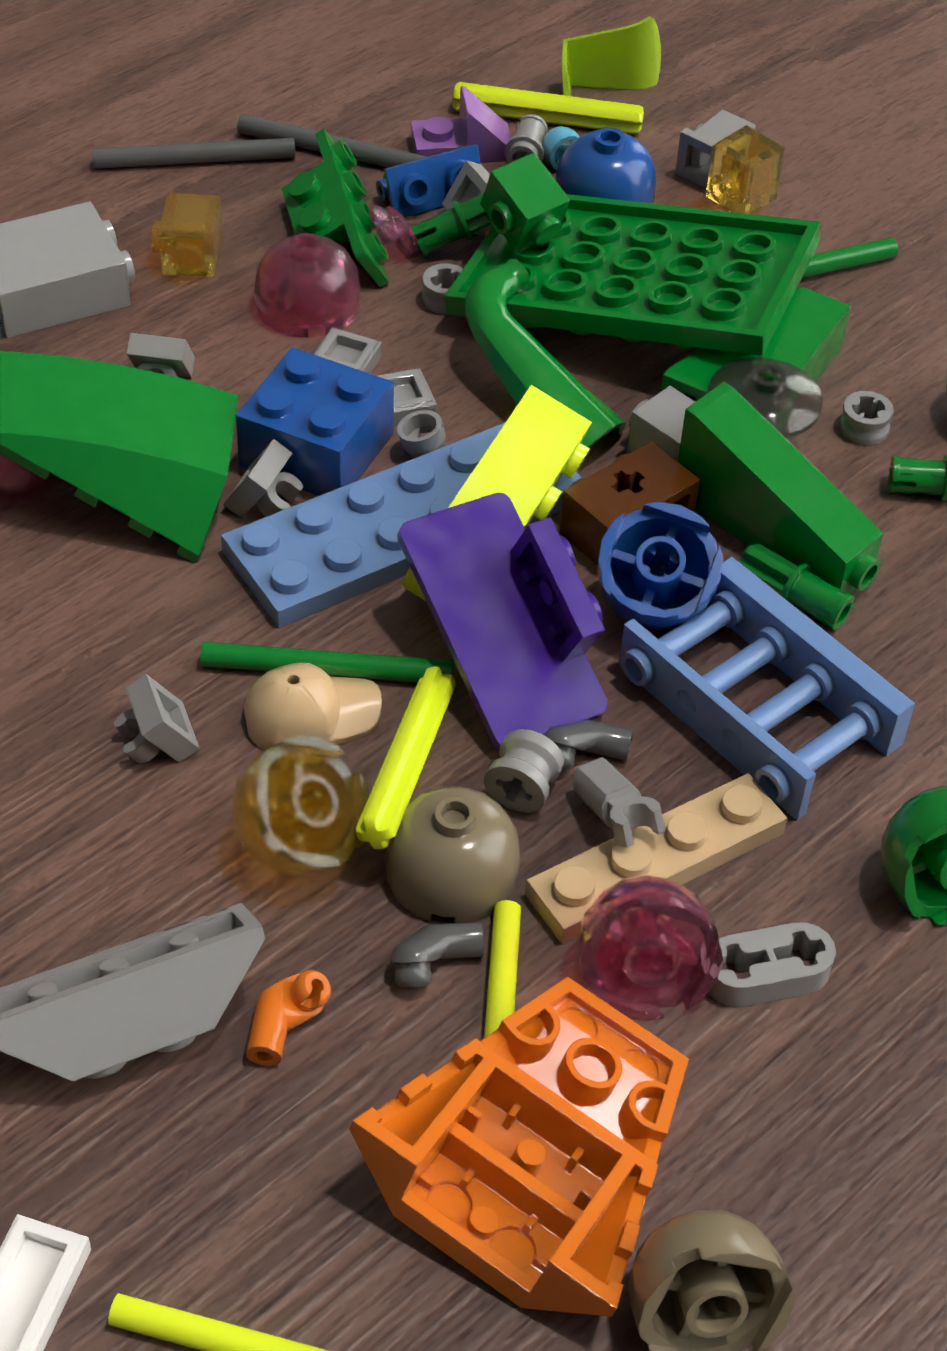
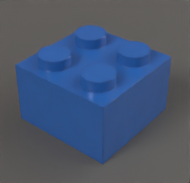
(323, 414)

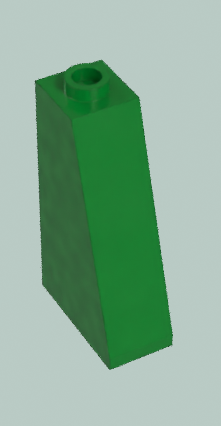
(806, 337)
(773, 494)

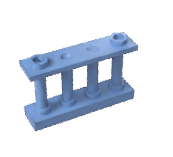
(797, 646)

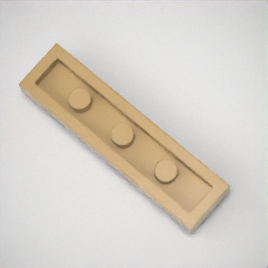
(694, 842)

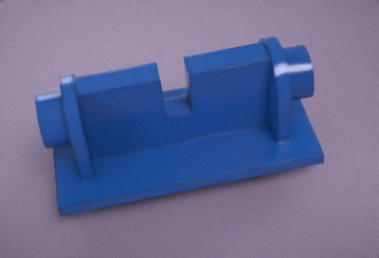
(424, 182)

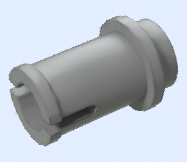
(527, 139)

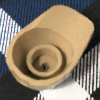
(309, 702)

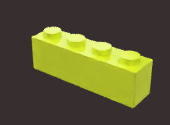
(526, 460)

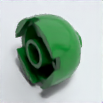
(917, 854)

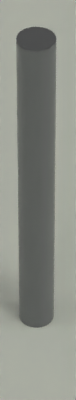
(307, 139)
(193, 153)

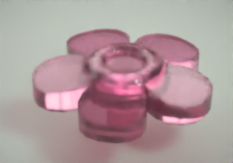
(394, 229)

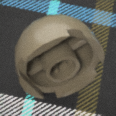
(453, 855)
(709, 1285)

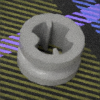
(436, 283)
(878, 416)

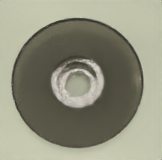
(776, 390)

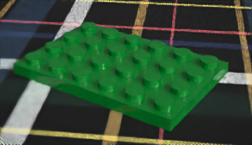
(655, 274)

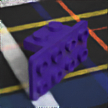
(509, 613)

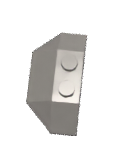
(130, 997)

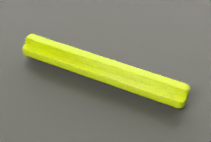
(556, 108)
(405, 759)

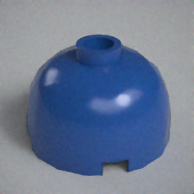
(608, 166)
(659, 565)

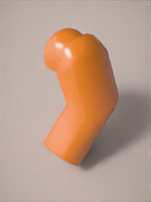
(282, 1009)

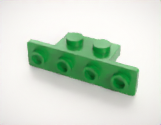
(331, 205)

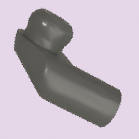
(591, 738)
(434, 943)

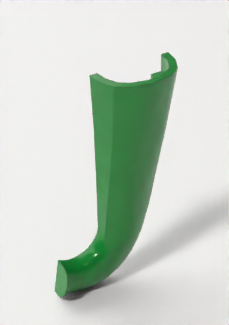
(521, 358)

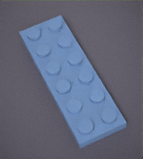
(349, 536)

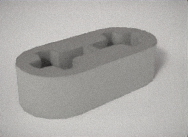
(769, 966)

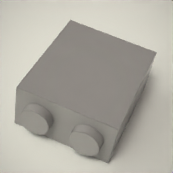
(60, 269)

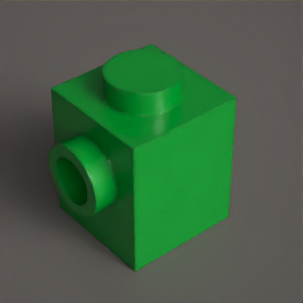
(525, 202)

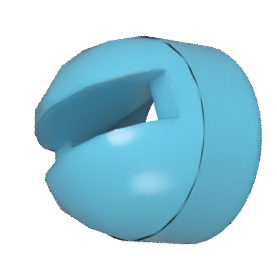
(554, 144)

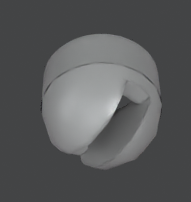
(420, 422)

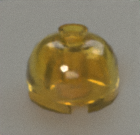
(299, 806)

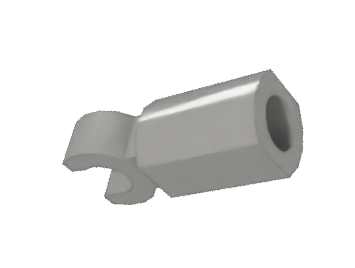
(616, 800)

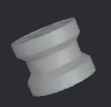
(524, 770)

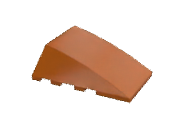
(533, 1149)

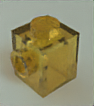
(744, 171)
(189, 235)

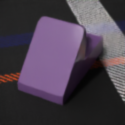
(474, 126)

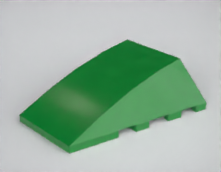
(121, 438)

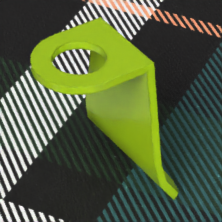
(613, 58)

